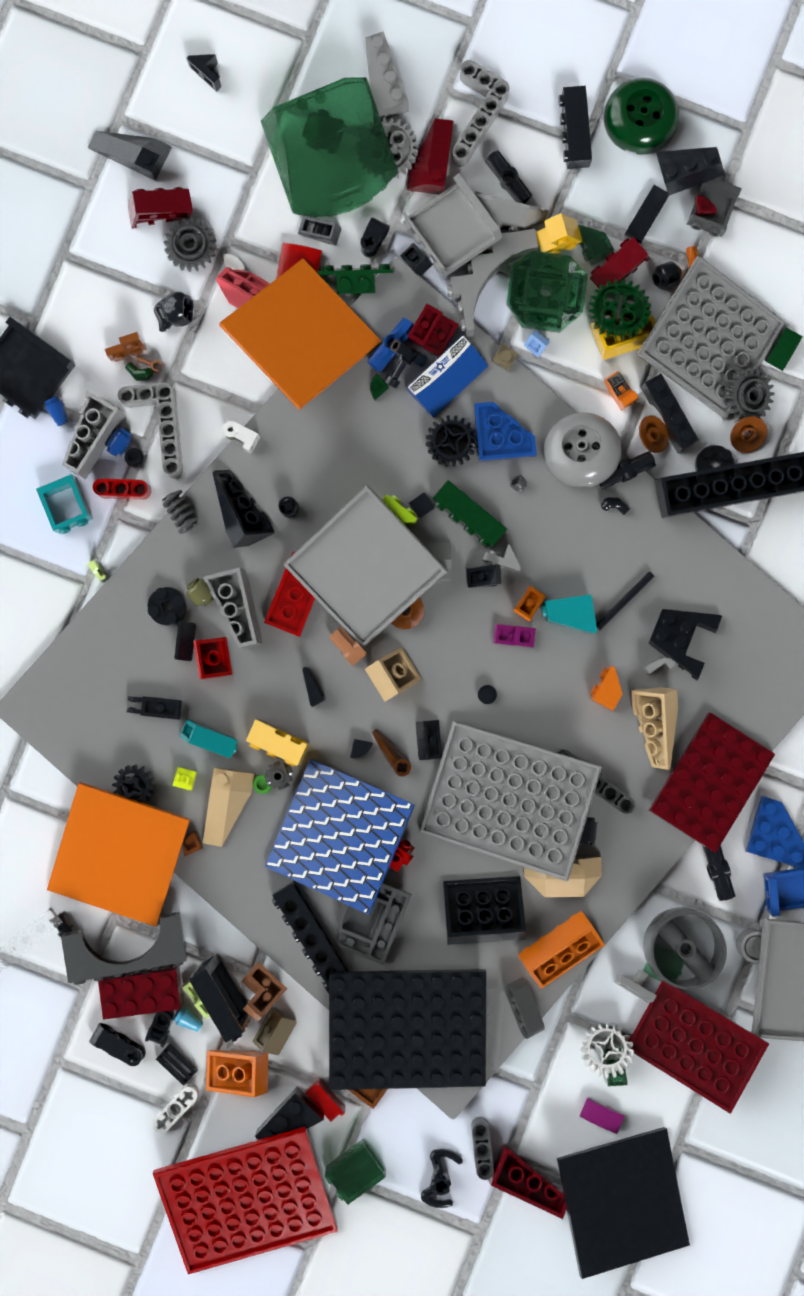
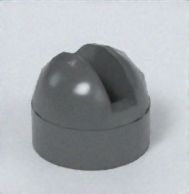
(518, 483)

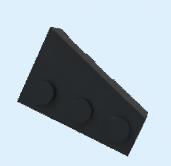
(689, 167)
(291, 1114)

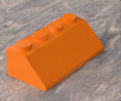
(561, 949)

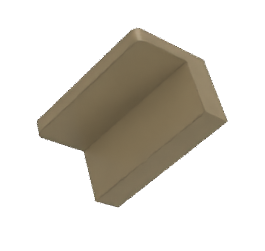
(274, 1032)

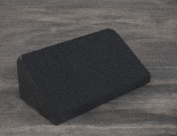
(184, 641)
(428, 740)

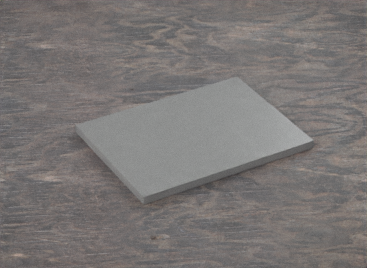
(511, 800)

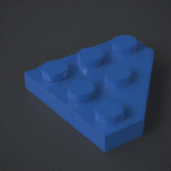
(501, 435)
(775, 834)

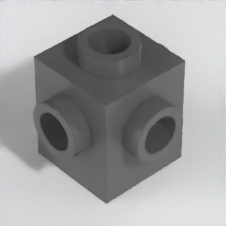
(284, 770)

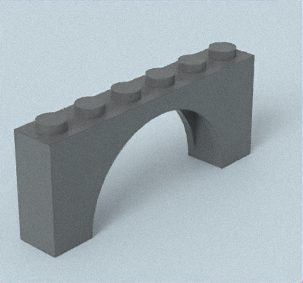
(85, 964)

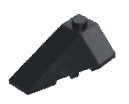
(240, 516)

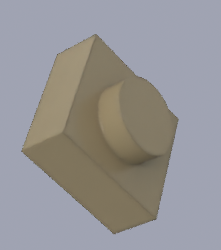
(505, 357)

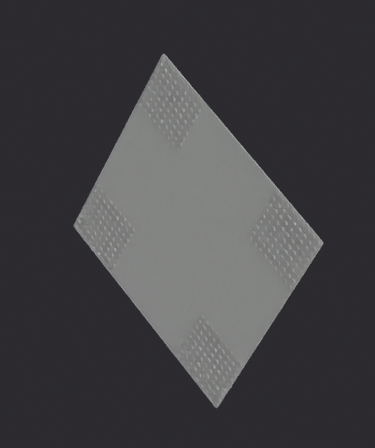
(567, 546)

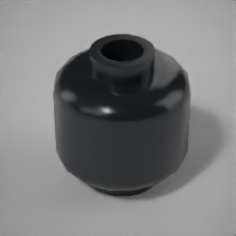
(666, 275)

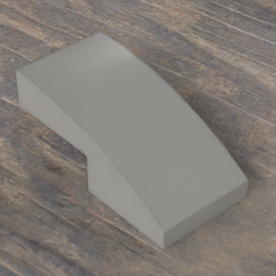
(668, 663)

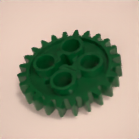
(637, 312)

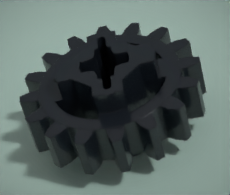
(141, 788)

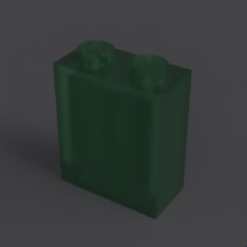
(354, 1172)

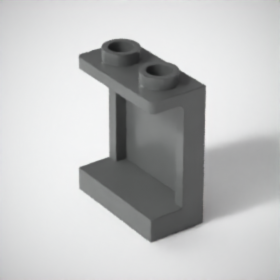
(723, 197)

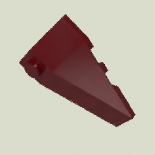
(431, 164)

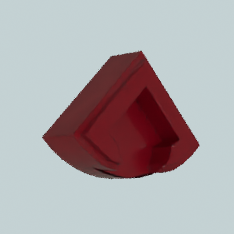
(704, 206)

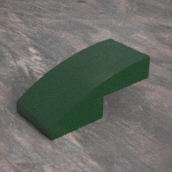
(784, 349)

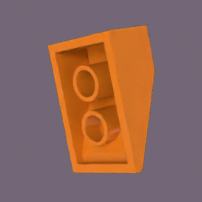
(237, 1072)

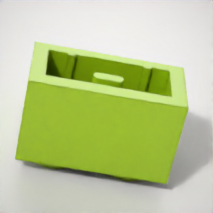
(407, 515)

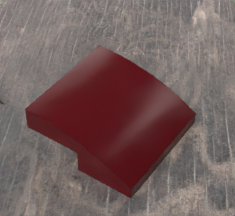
(433, 330)

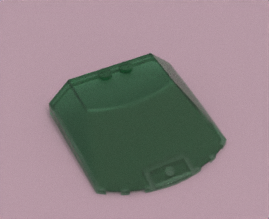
(330, 148)

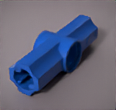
(384, 354)

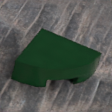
(378, 387)

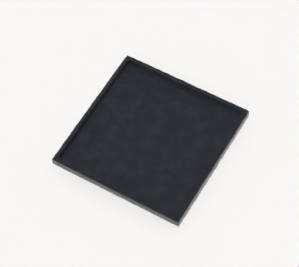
(623, 1202)

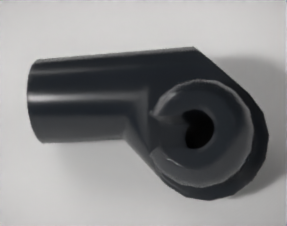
(614, 502)

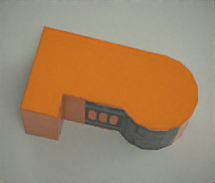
(620, 390)

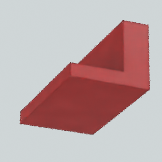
(325, 1100)

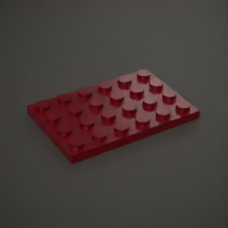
(711, 782)
(697, 1046)

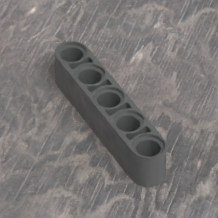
(603, 784)

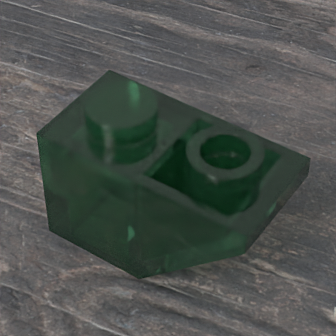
(595, 245)

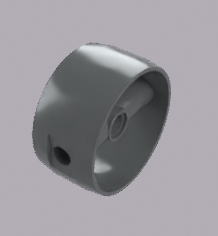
(697, 963)

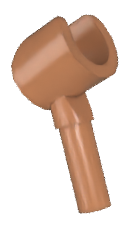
(150, 363)

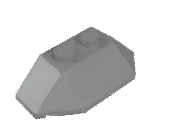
(511, 214)

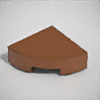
(192, 844)

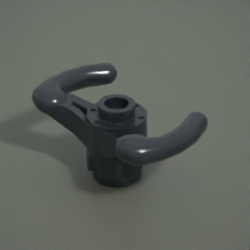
(440, 1179)

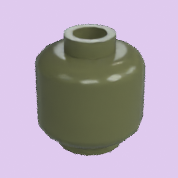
(199, 592)

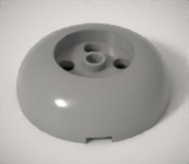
(599, 463)

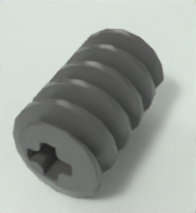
(179, 512)

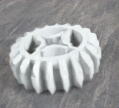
(600, 1047)

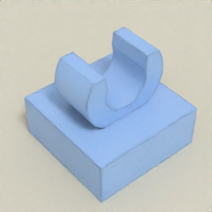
(536, 343)

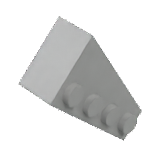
(384, 78)
(91, 434)
(236, 605)

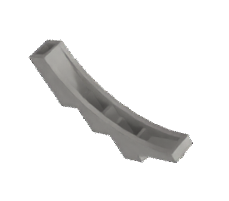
(482, 268)

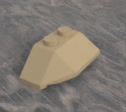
(583, 876)

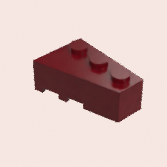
(620, 264)

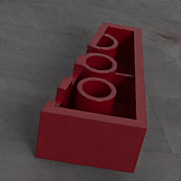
(524, 1182)

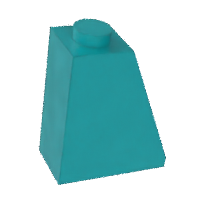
(571, 613)
(208, 738)

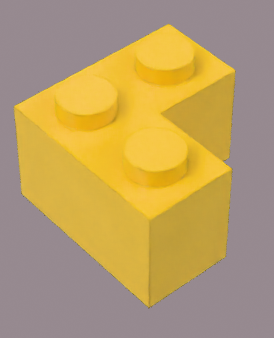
(559, 234)

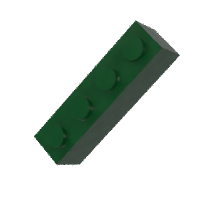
(469, 514)

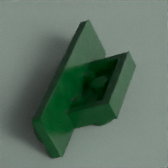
(356, 280)

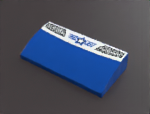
(447, 376)

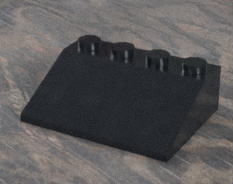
(484, 910)

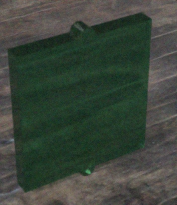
(667, 963)

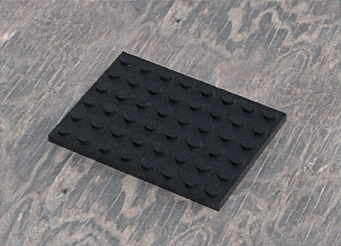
(407, 1029)

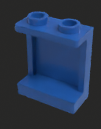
(784, 890)

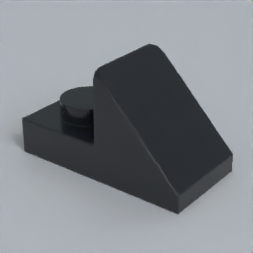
(203, 67)
(416, 259)
(484, 576)

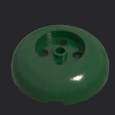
(622, 124)

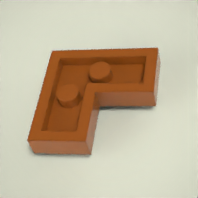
(128, 345)

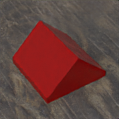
(212, 658)

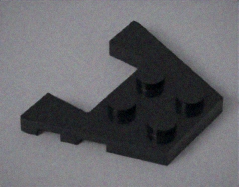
(674, 634)

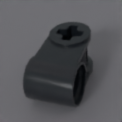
(374, 234)
(160, 1029)

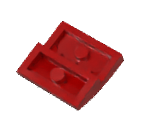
(293, 253)

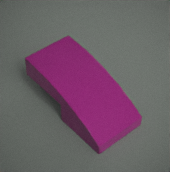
(514, 635)
(602, 1116)

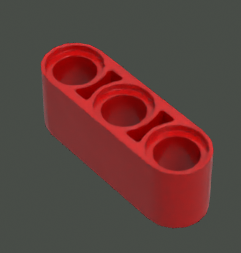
(113, 485)

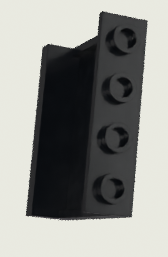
(29, 369)

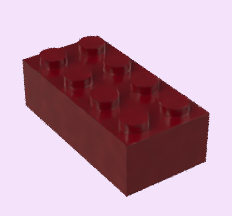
(141, 993)

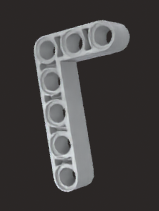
(482, 114)
(164, 421)

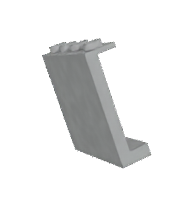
(453, 227)

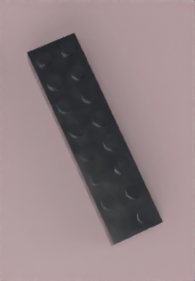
(730, 485)

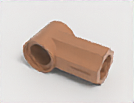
(350, 650)

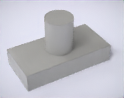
(636, 986)

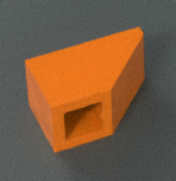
(609, 689)

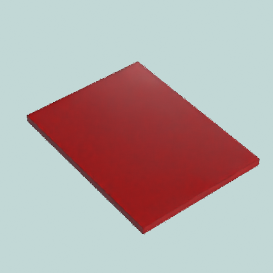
(245, 1200)

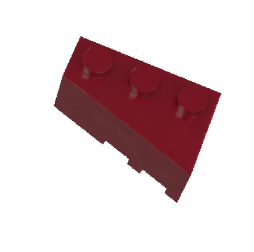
(159, 205)

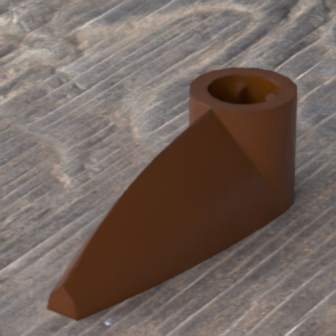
(391, 753)

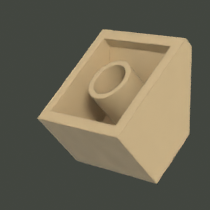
(393, 674)

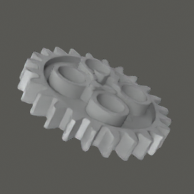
(406, 149)

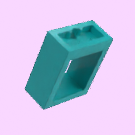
(56, 487)

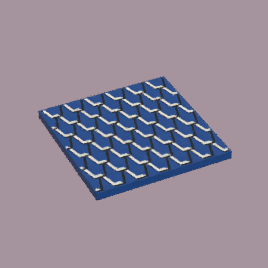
(340, 836)

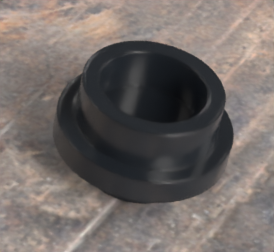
(134, 457)
(487, 694)

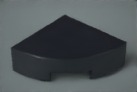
(360, 748)

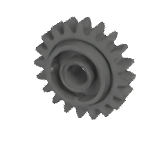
(182, 236)
(749, 382)

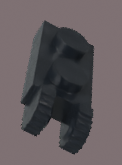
(157, 707)

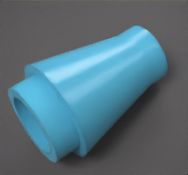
(187, 1019)

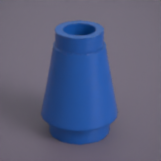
(56, 410)

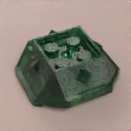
(548, 272)

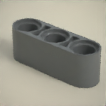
(524, 1008)
(482, 1157)

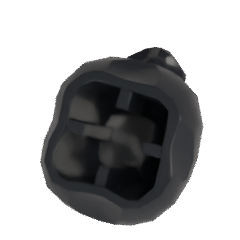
(174, 310)

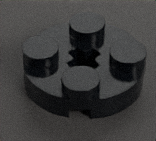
(712, 452)
(157, 611)

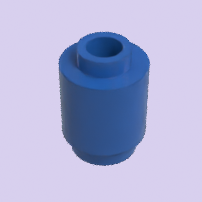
(118, 442)

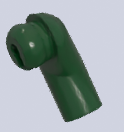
(139, 374)

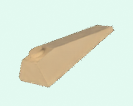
(657, 718)
(227, 798)

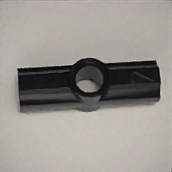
(501, 168)
(629, 468)
(719, 873)

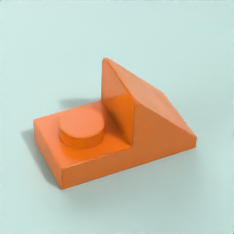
(529, 603)

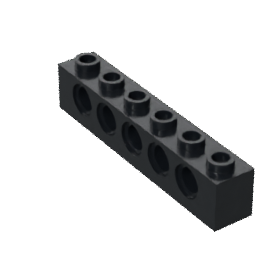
(292, 893)

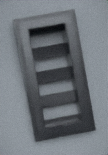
(331, 232)
(314, 692)

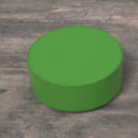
(260, 785)

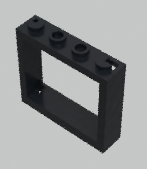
(221, 998)

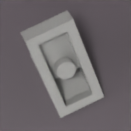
(507, 562)

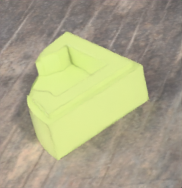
(97, 570)

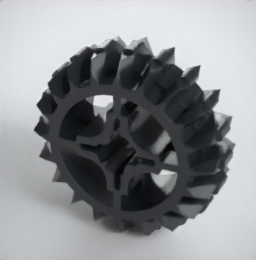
(457, 436)

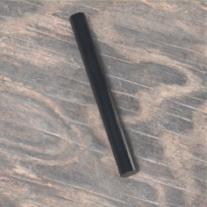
(626, 599)

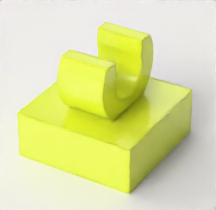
(184, 778)

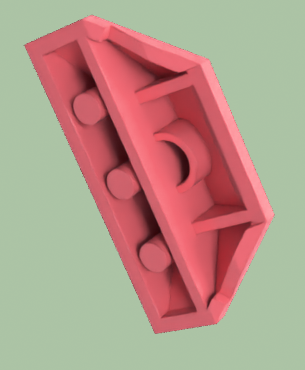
(239, 285)

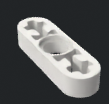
(169, 1123)

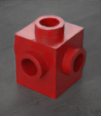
(402, 855)

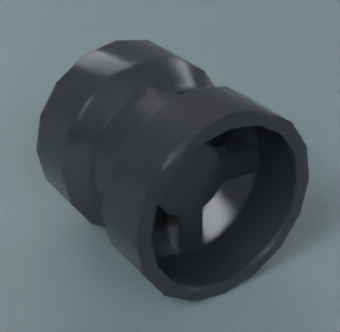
(287, 504)

